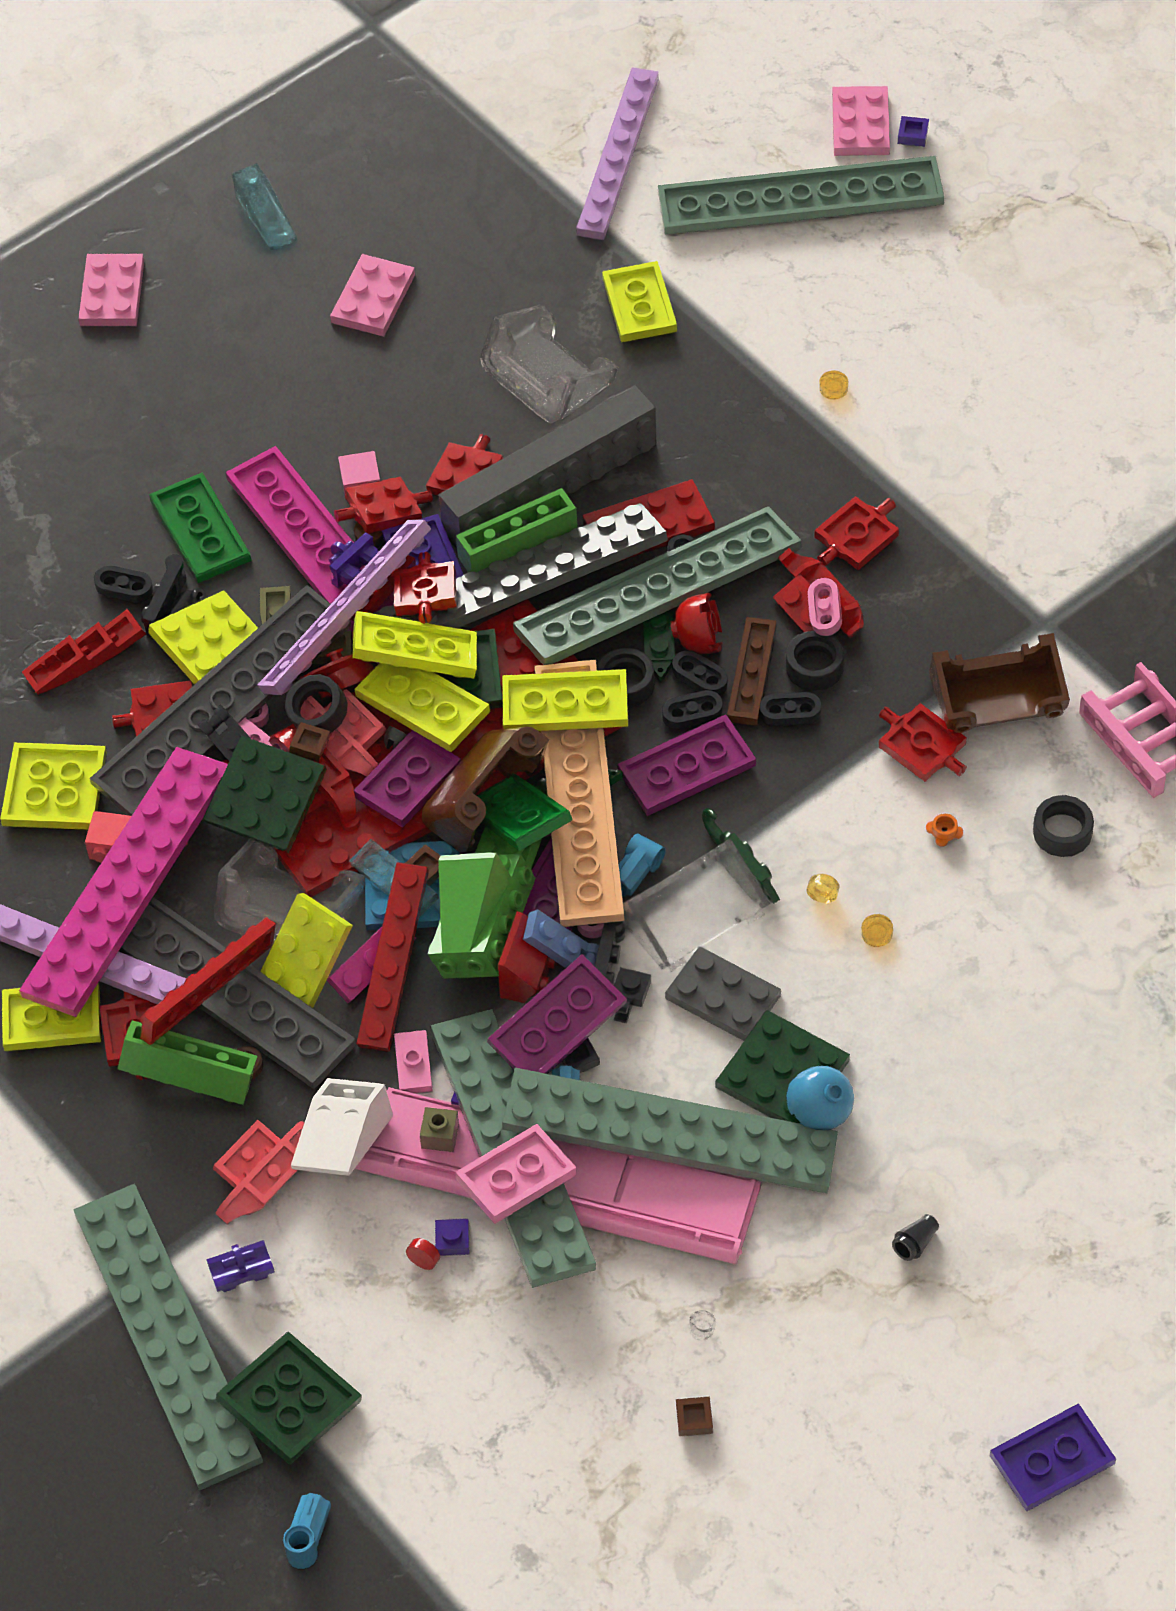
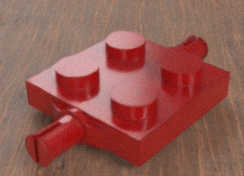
(461, 463)
(382, 504)
(856, 532)
(425, 588)
(150, 703)
(922, 742)
(116, 1022)

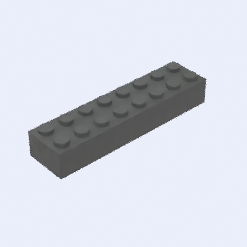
(560, 459)

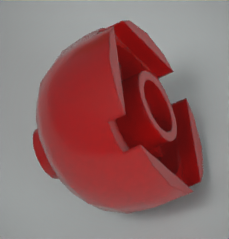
(698, 624)

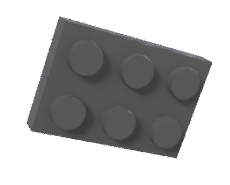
(722, 993)

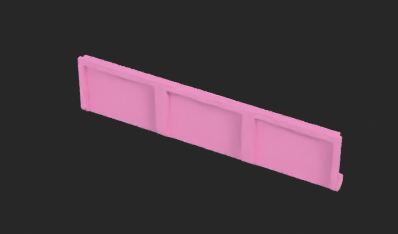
(611, 1190)

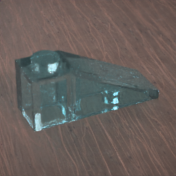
(263, 206)

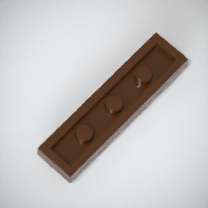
(751, 671)

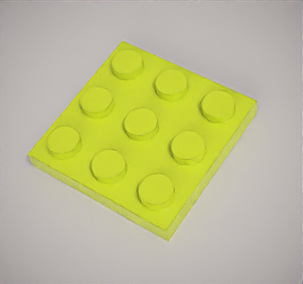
(202, 634)
(52, 785)

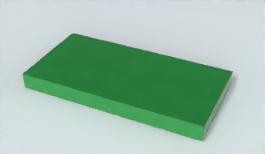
(200, 527)
(521, 812)

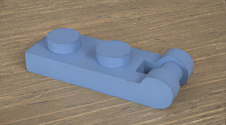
(556, 940)

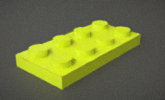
(415, 645)
(565, 700)
(423, 703)

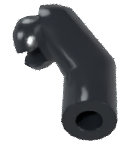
(186, 599)

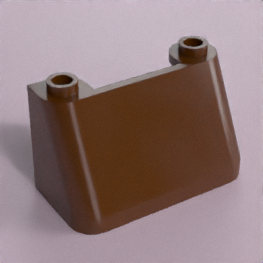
(1000, 686)
(454, 808)

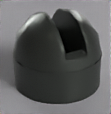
(393, 737)

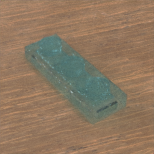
(379, 869)

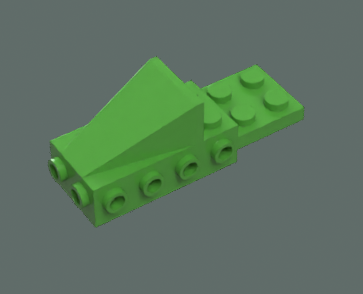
(479, 905)

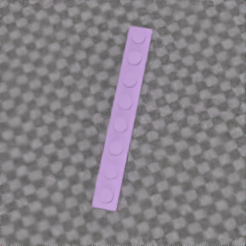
(617, 153)
(350, 600)
(123, 972)

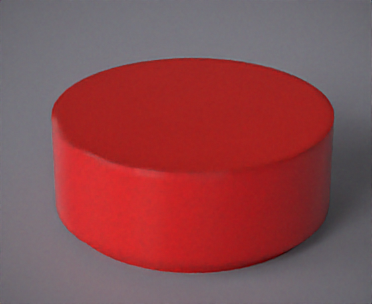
(423, 1253)

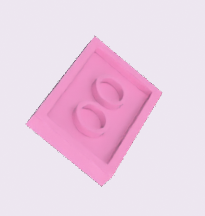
(860, 120)
(111, 290)
(372, 295)
(515, 1173)

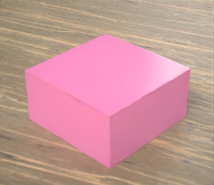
(358, 469)

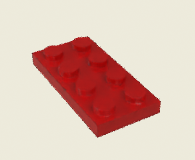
(676, 509)

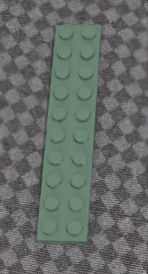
(800, 195)
(656, 586)
(671, 1130)
(547, 1229)
(166, 1335)

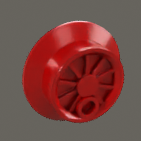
(344, 671)

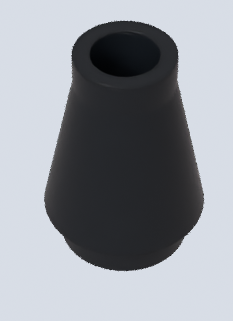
(913, 1239)

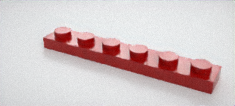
(393, 957)
(207, 981)

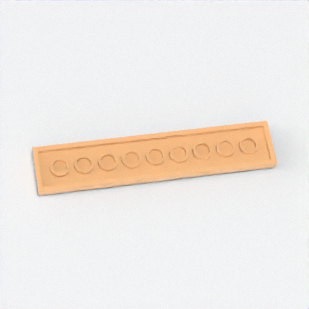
(586, 846)

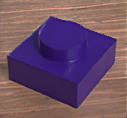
(913, 131)
(452, 1236)

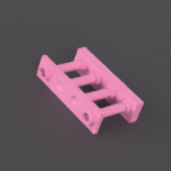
(1116, 732)

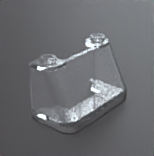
(537, 368)
(254, 889)
(694, 906)

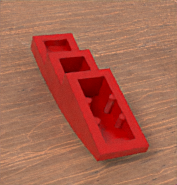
(78, 656)

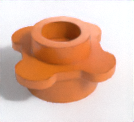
(944, 821)

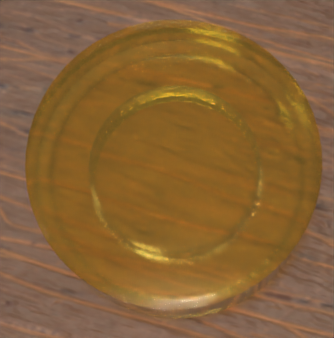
(833, 384)
(823, 888)
(877, 930)

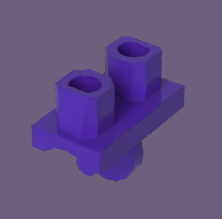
(349, 559)
(240, 1266)

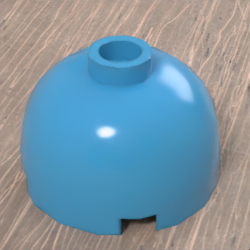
(820, 1098)

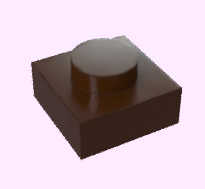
(309, 741)
(429, 858)
(694, 1416)

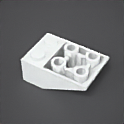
(341, 1126)

